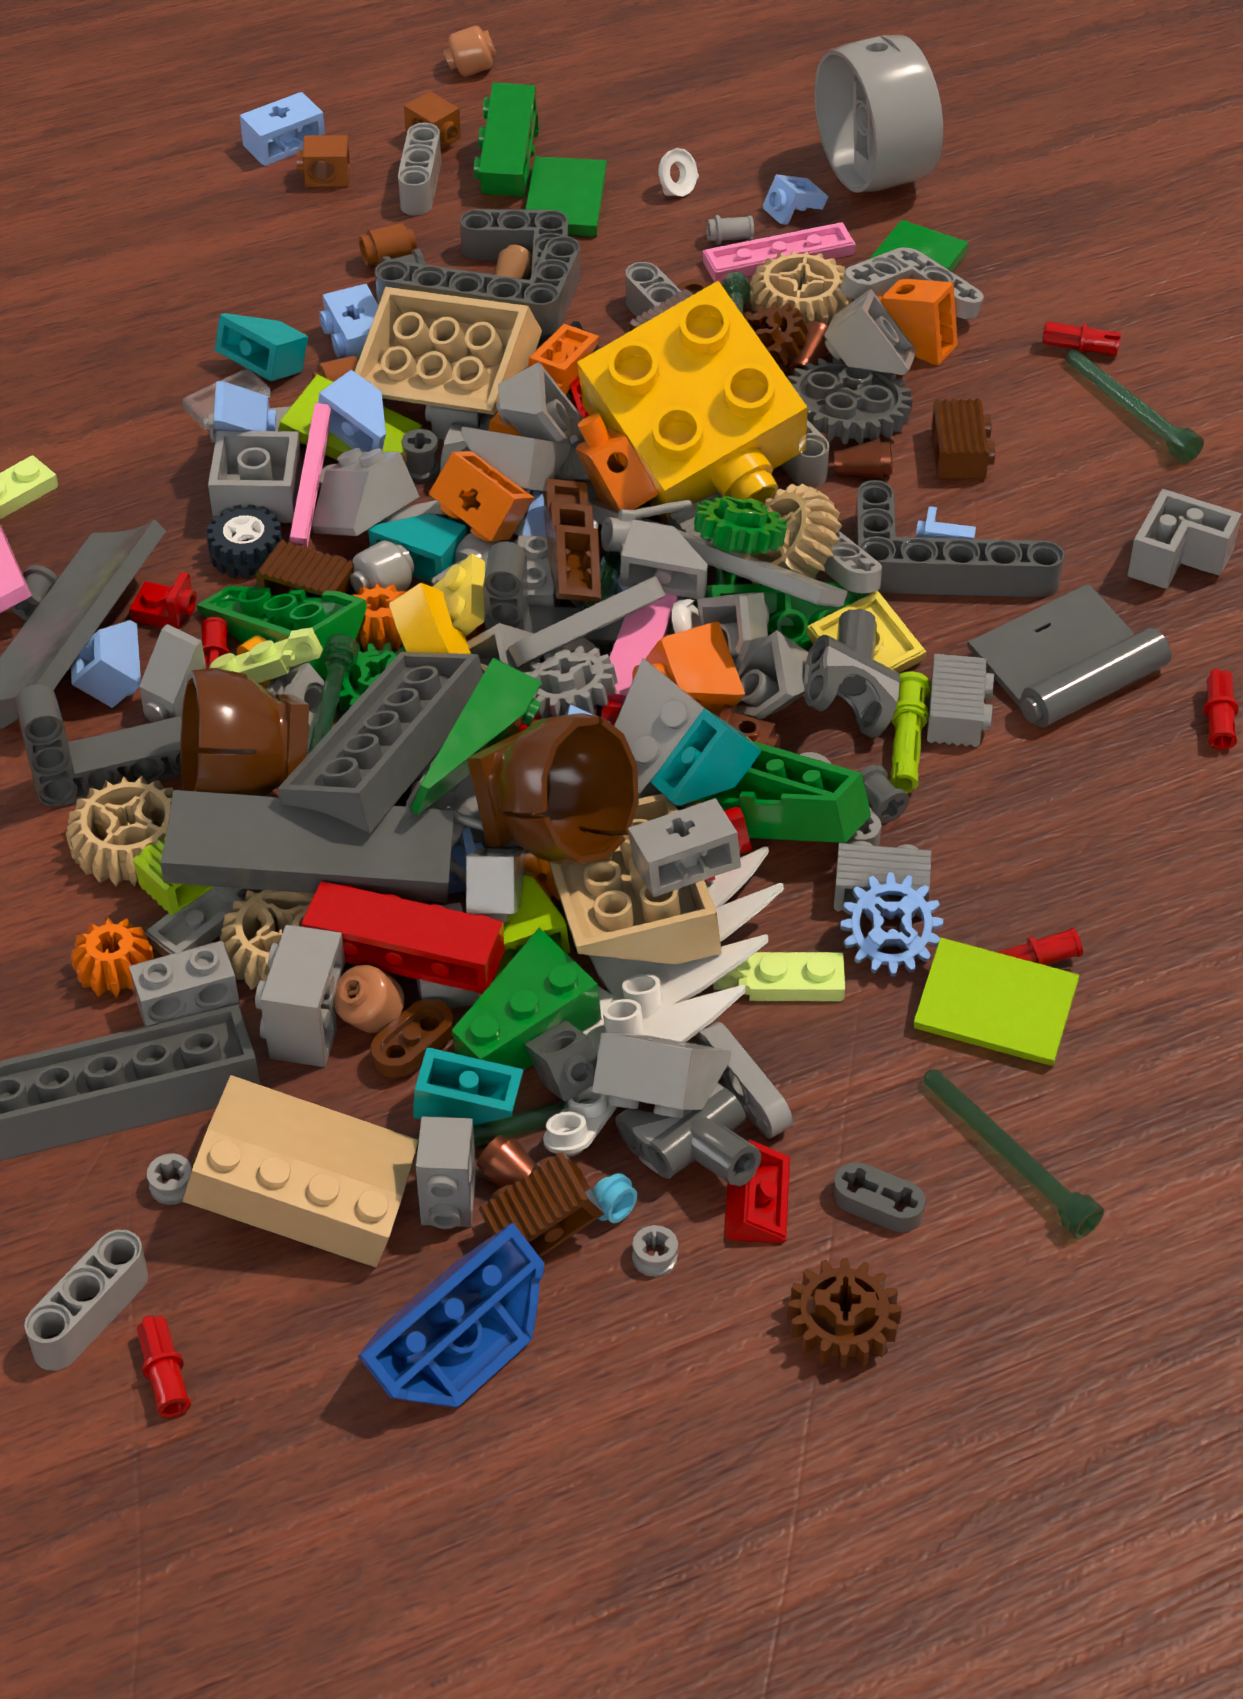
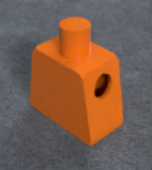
(925, 315)
(613, 466)
(700, 666)

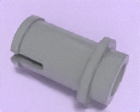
(733, 228)

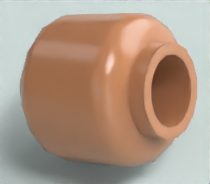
(470, 51)
(368, 998)

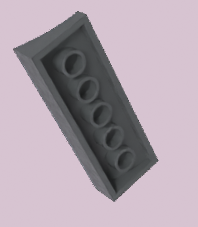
(72, 611)
(384, 738)
(294, 848)
(121, 1081)

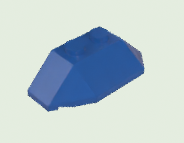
(460, 1325)

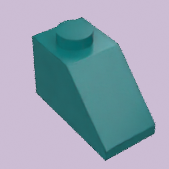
(261, 345)
(426, 538)
(705, 761)
(465, 1088)

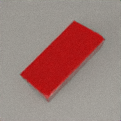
(761, 1206)

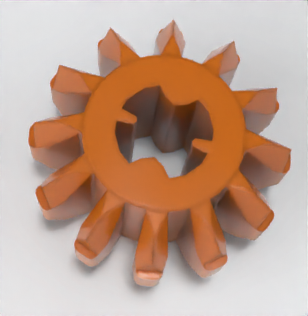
(378, 622)
(106, 953)

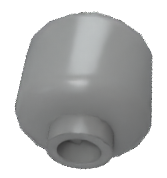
(384, 565)

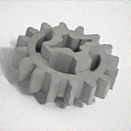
(573, 680)

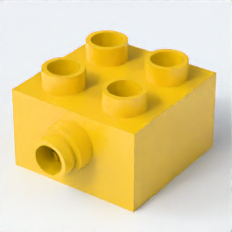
(698, 401)

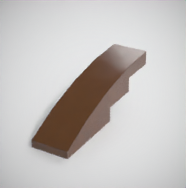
(571, 541)

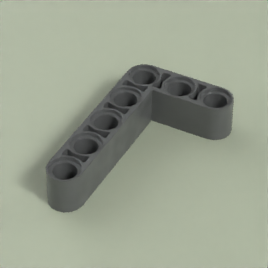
(492, 230)
(546, 292)
(951, 564)
(507, 599)
(67, 769)

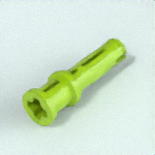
(909, 719)

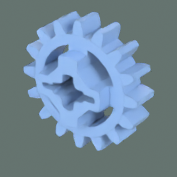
(905, 909)

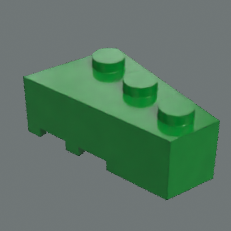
(507, 139)
(524, 1001)

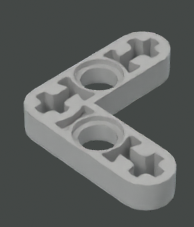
(907, 263)

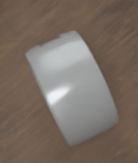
(878, 113)

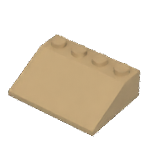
(446, 348)
(619, 917)
(301, 1171)

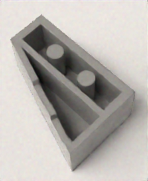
(654, 721)

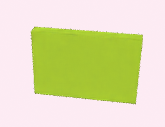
(300, 416)
(996, 1001)

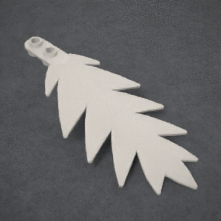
(655, 997)

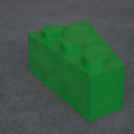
(798, 798)

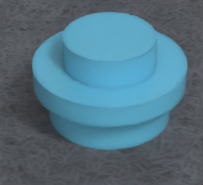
(615, 1197)

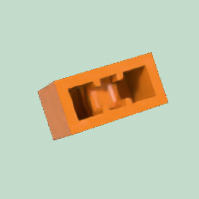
(480, 496)

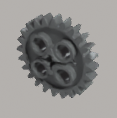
(852, 400)

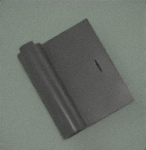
(1068, 655)

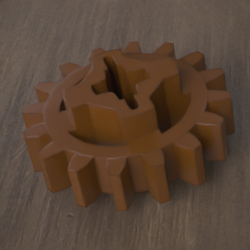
(779, 330)
(820, 1323)

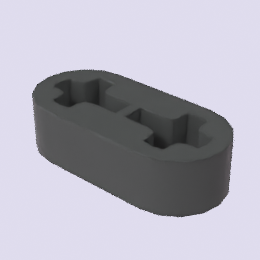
(879, 1197)

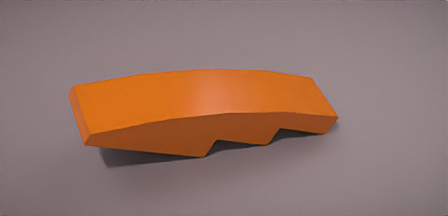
(560, 359)

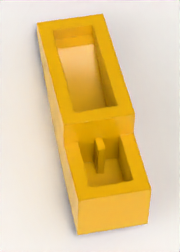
(426, 623)

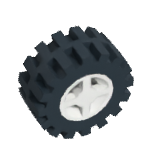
(242, 540)

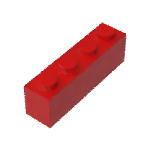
(410, 936)

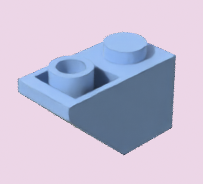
(109, 664)

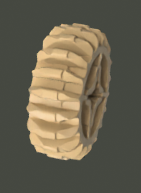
(802, 281)
(809, 531)
(125, 818)
(263, 916)

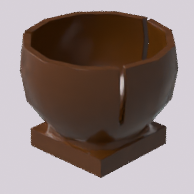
(238, 734)
(556, 787)

